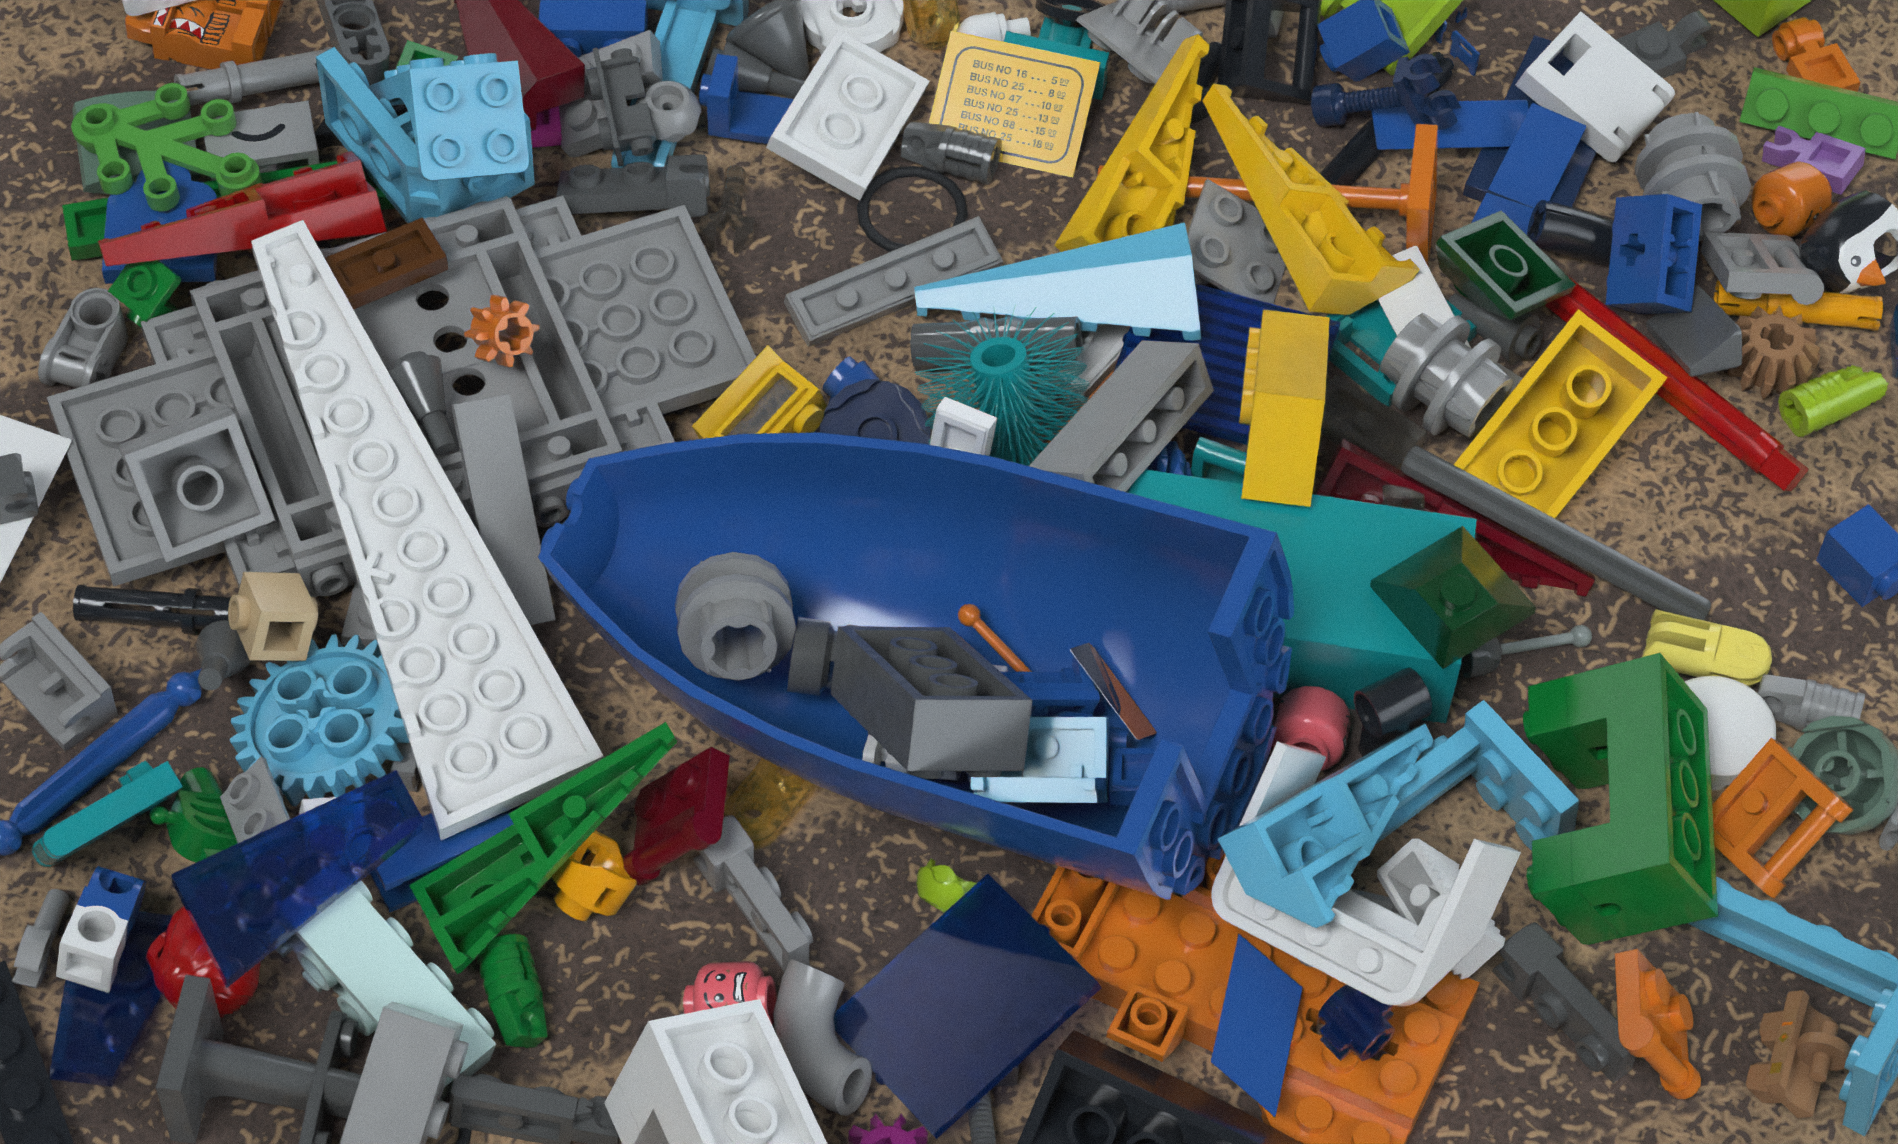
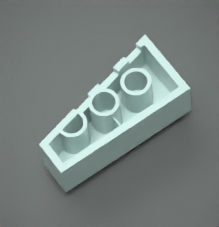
(373, 964)

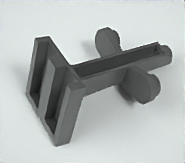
(204, 1067)

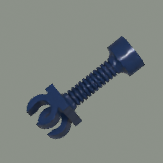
(1411, 84)

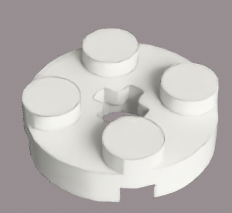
(876, 27)

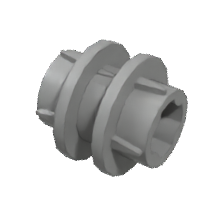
(1697, 163)
(1446, 375)
(735, 616)

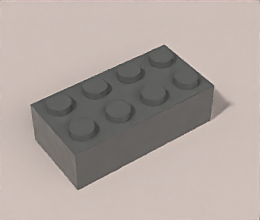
(931, 700)

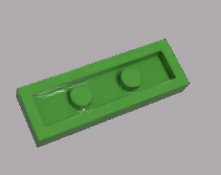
(1821, 108)

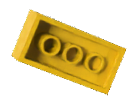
(1562, 417)

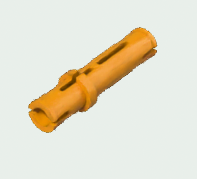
(1830, 309)

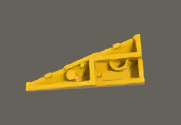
(1150, 164)
(1320, 241)

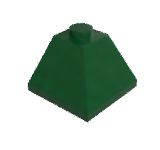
(1500, 267)
(1452, 597)

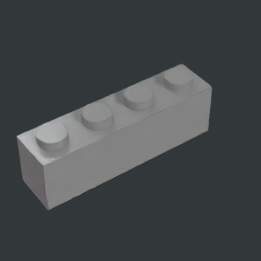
(1130, 416)

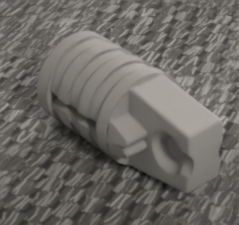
(1807, 701)

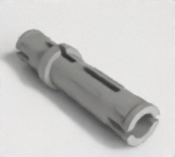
(255, 77)

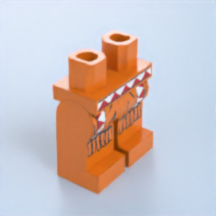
(208, 31)

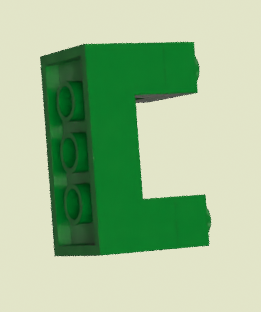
(1650, 743)

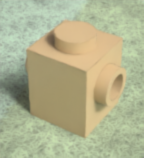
(273, 616)

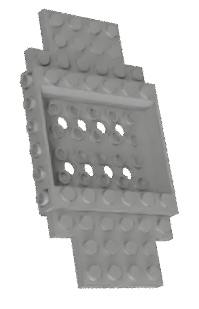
(623, 336)

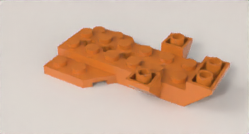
(1169, 979)

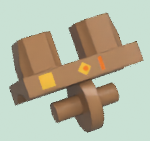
(1802, 1051)

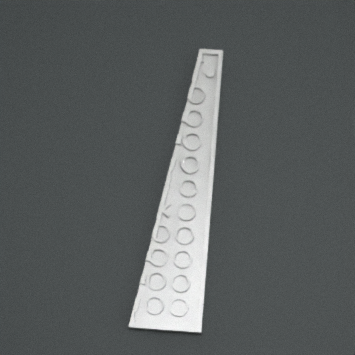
(457, 649)

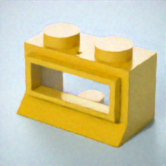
(764, 400)

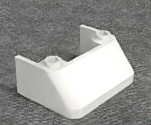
(1364, 941)

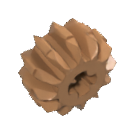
(1775, 352)

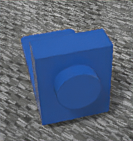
(735, 112)

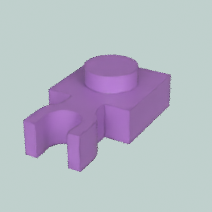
(1830, 155)

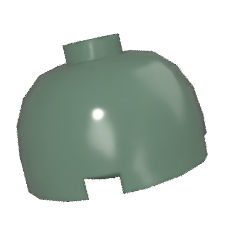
(1855, 764)

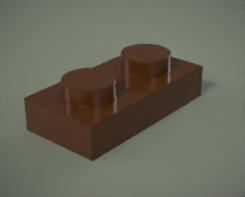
(388, 263)

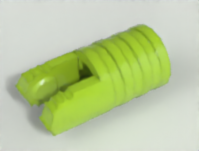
(1829, 398)

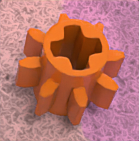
(505, 344)

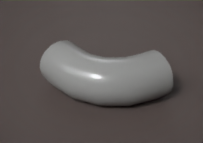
(807, 1034)

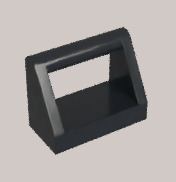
(1246, 46)

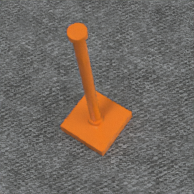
(1413, 200)

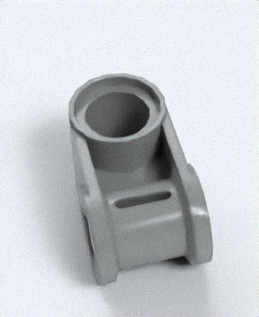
(80, 348)

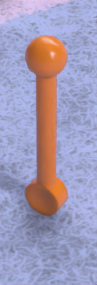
(970, 616)

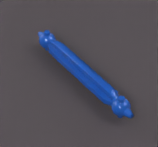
(98, 760)

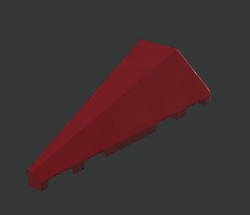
(546, 66)
(1360, 477)

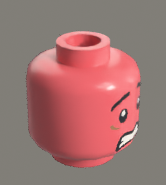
(1313, 721)
(729, 984)

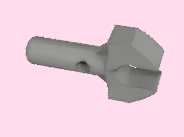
(37, 940)

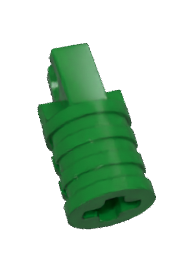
(513, 990)

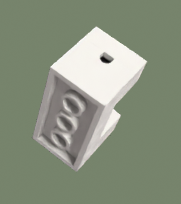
(711, 1082)

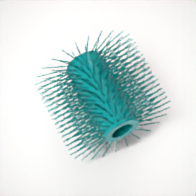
(1006, 388)

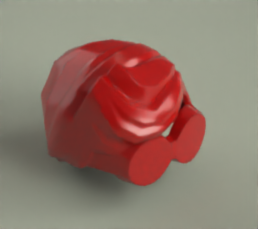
(182, 953)

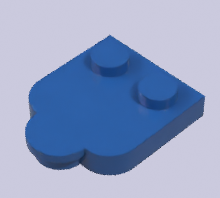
(130, 210)

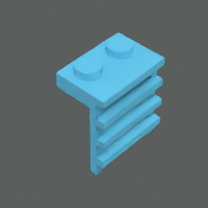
(1062, 764)

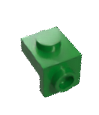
(146, 290)

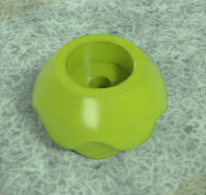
(940, 885)

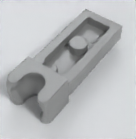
(756, 893)

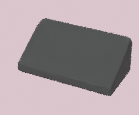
(1699, 339)

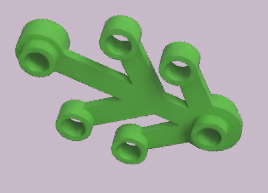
(106, 127)

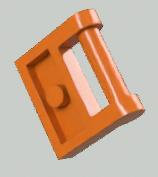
(1760, 803)
(1655, 1022)

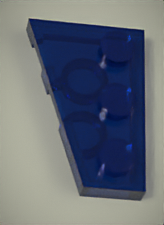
(101, 1027)

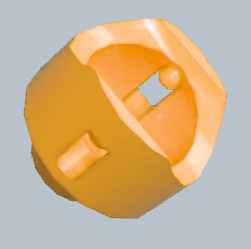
(597, 883)

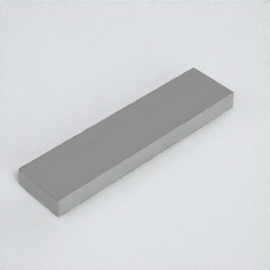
(889, 281)
(503, 499)

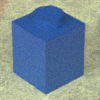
(1362, 39)
(1862, 556)

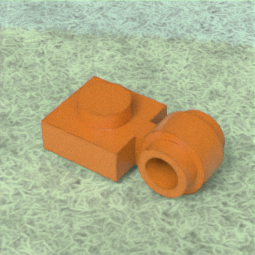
(1803, 45)

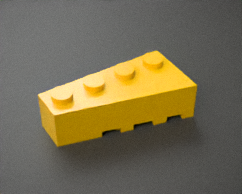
(1284, 406)

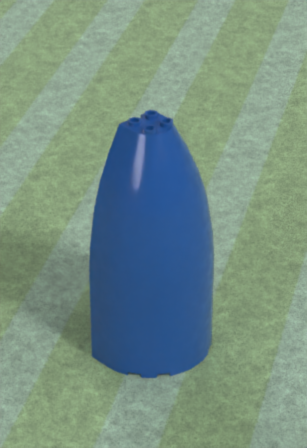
(905, 538)

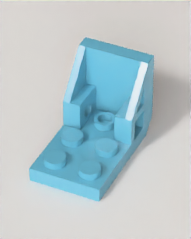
(389, 149)

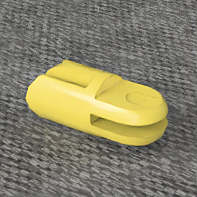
(1708, 648)

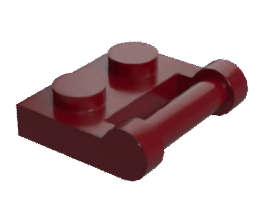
(678, 814)

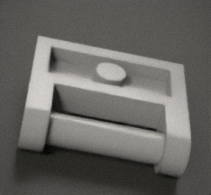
(1760, 265)

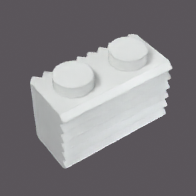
(1419, 876)

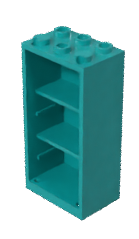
(1333, 550)

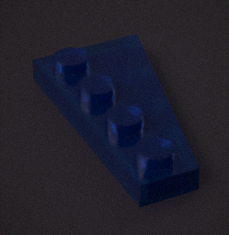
(284, 877)

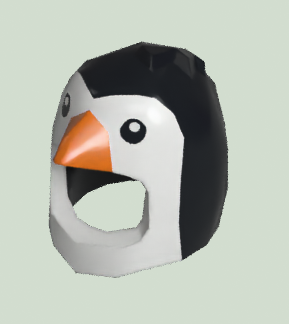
(1843, 239)

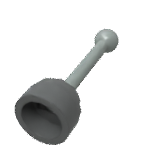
(1488, 656)

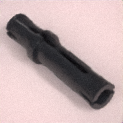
(97, 602)

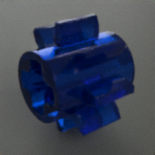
(1355, 1024)

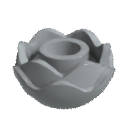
(672, 110)

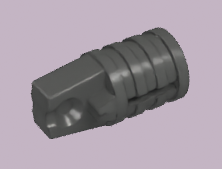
(952, 150)

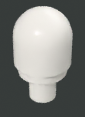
(993, 26)

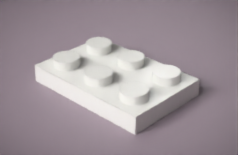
(848, 114)

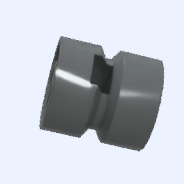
(812, 657)

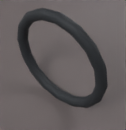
(904, 172)

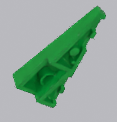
(492, 882)

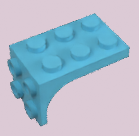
(461, 115)

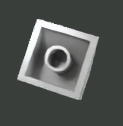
(196, 482)

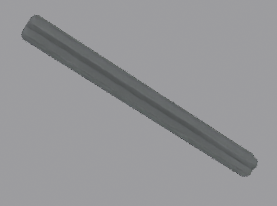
(1553, 535)

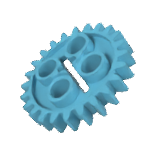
(321, 720)

